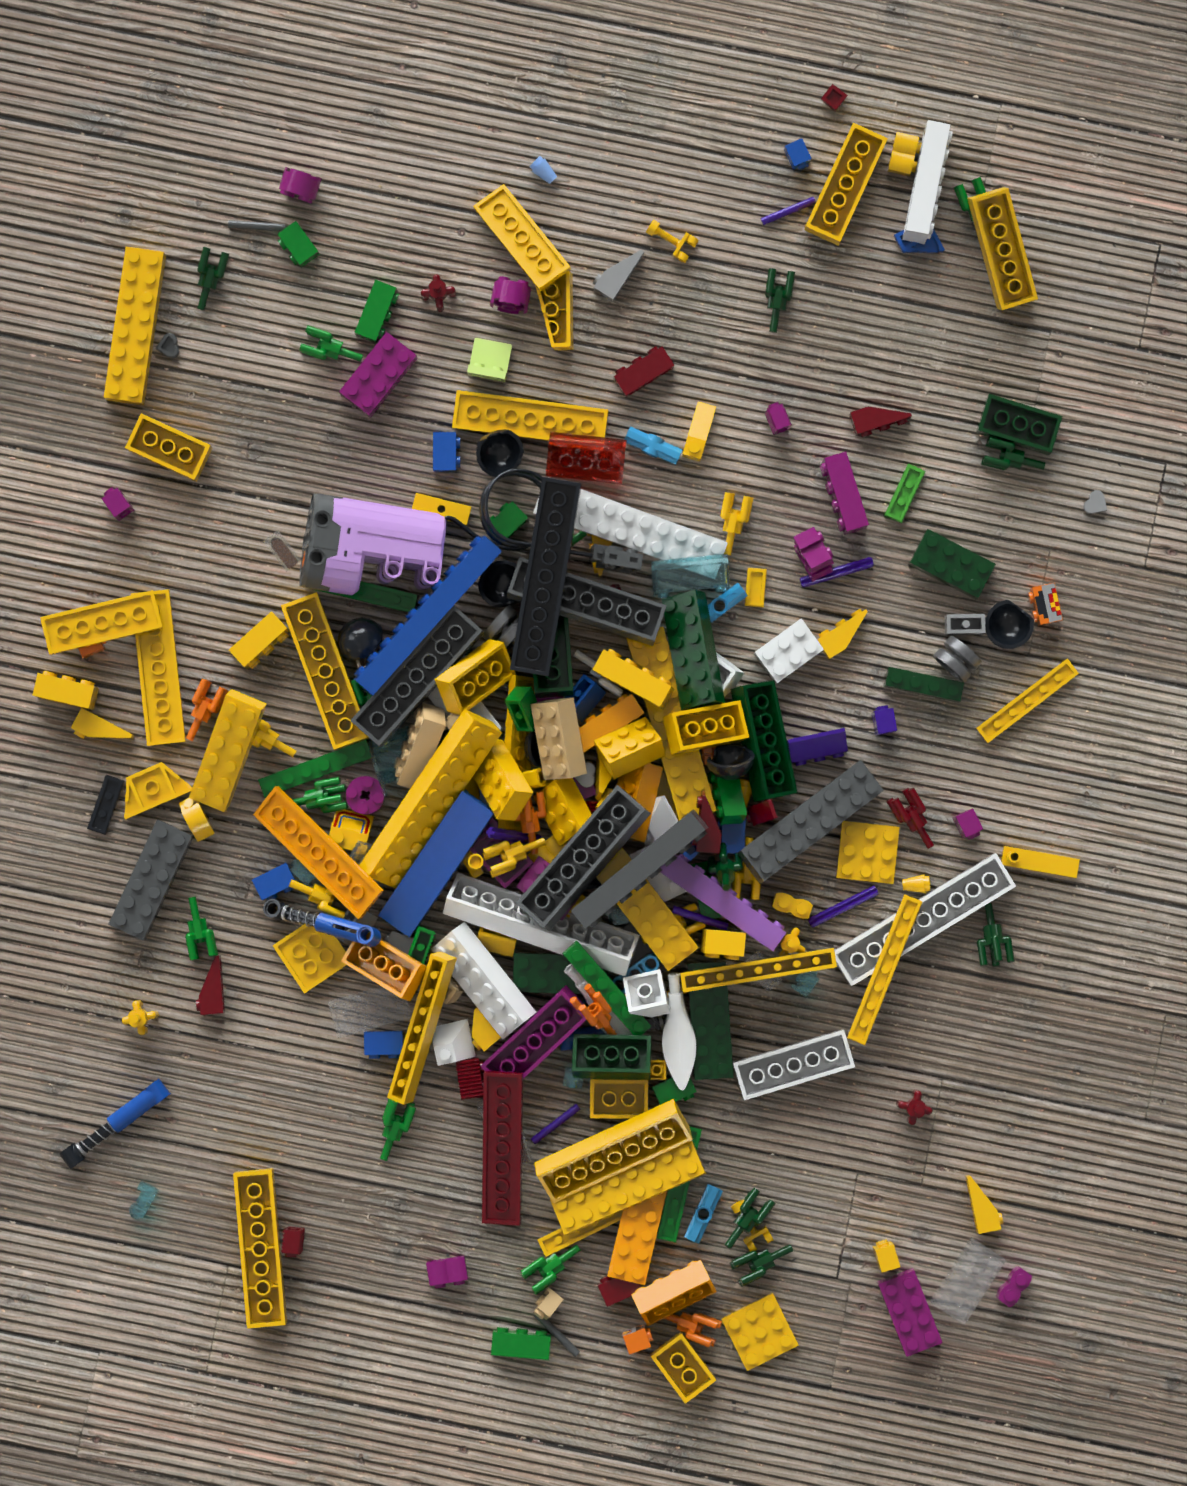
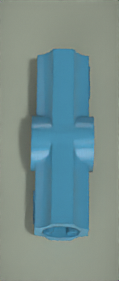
(653, 445)
(730, 598)
(697, 1225)

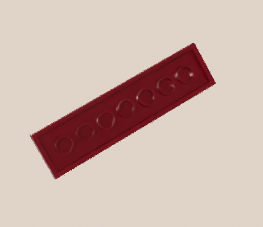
(502, 1148)

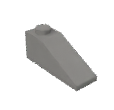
(614, 278)

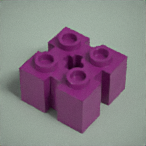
(813, 553)

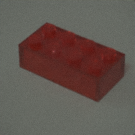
(586, 457)

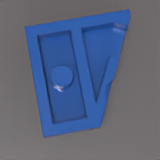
(931, 245)

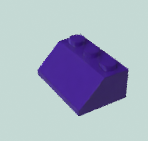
(817, 746)

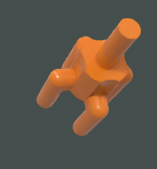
(205, 706)
(530, 818)
(597, 1012)
(693, 1326)

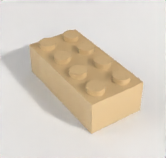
(558, 738)
(421, 743)

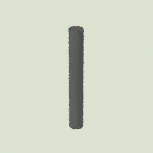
(256, 225)
(559, 1336)

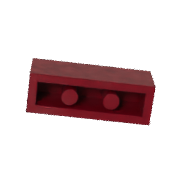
(643, 371)

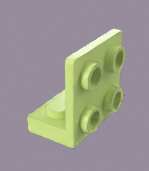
(489, 359)

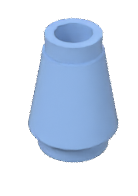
(543, 170)

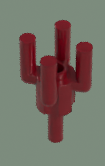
(438, 292)
(912, 814)
(914, 1107)

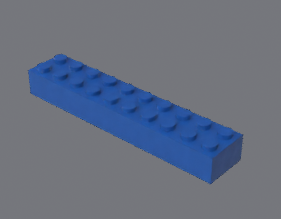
(427, 615)

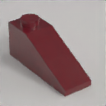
(761, 813)
(212, 993)

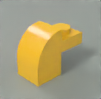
(196, 819)

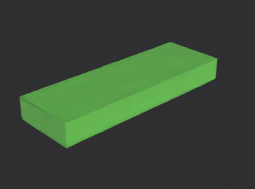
(904, 493)

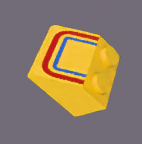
(350, 827)

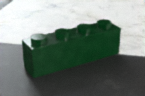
(923, 684)

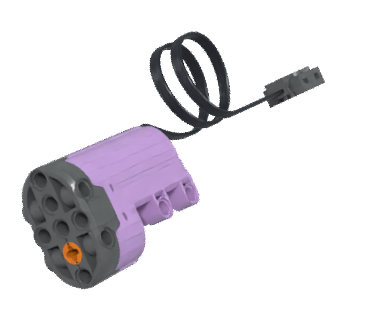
(351, 531)

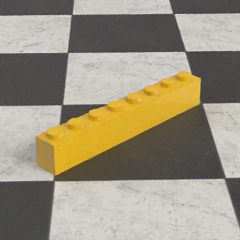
(758, 970)
(421, 1027)

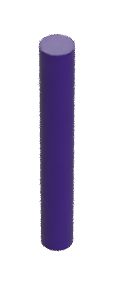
(788, 210)
(700, 918)
(556, 1123)

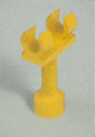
(654, 228)
(473, 864)
(754, 1233)

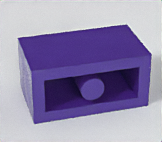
(884, 720)

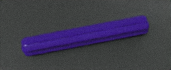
(840, 571)
(509, 835)
(843, 906)

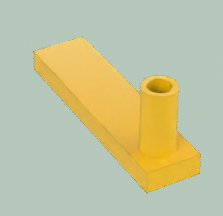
(1040, 862)

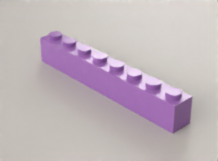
(724, 902)

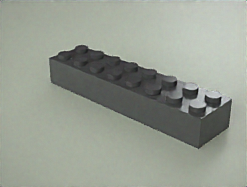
(601, 606)
(415, 676)
(810, 821)
(583, 858)
(640, 868)

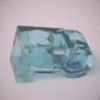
(144, 1201)

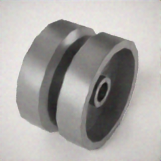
(503, 627)
(957, 659)

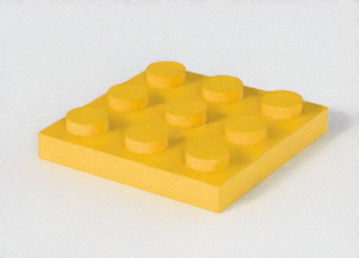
(867, 852)
(310, 956)
(759, 1331)

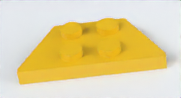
(152, 788)

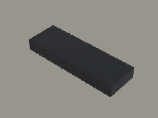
(105, 804)

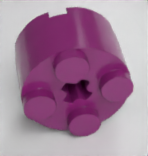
(299, 183)
(510, 295)
(354, 795)

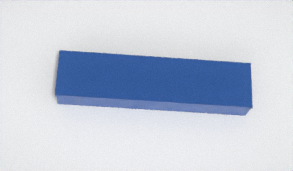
(437, 863)

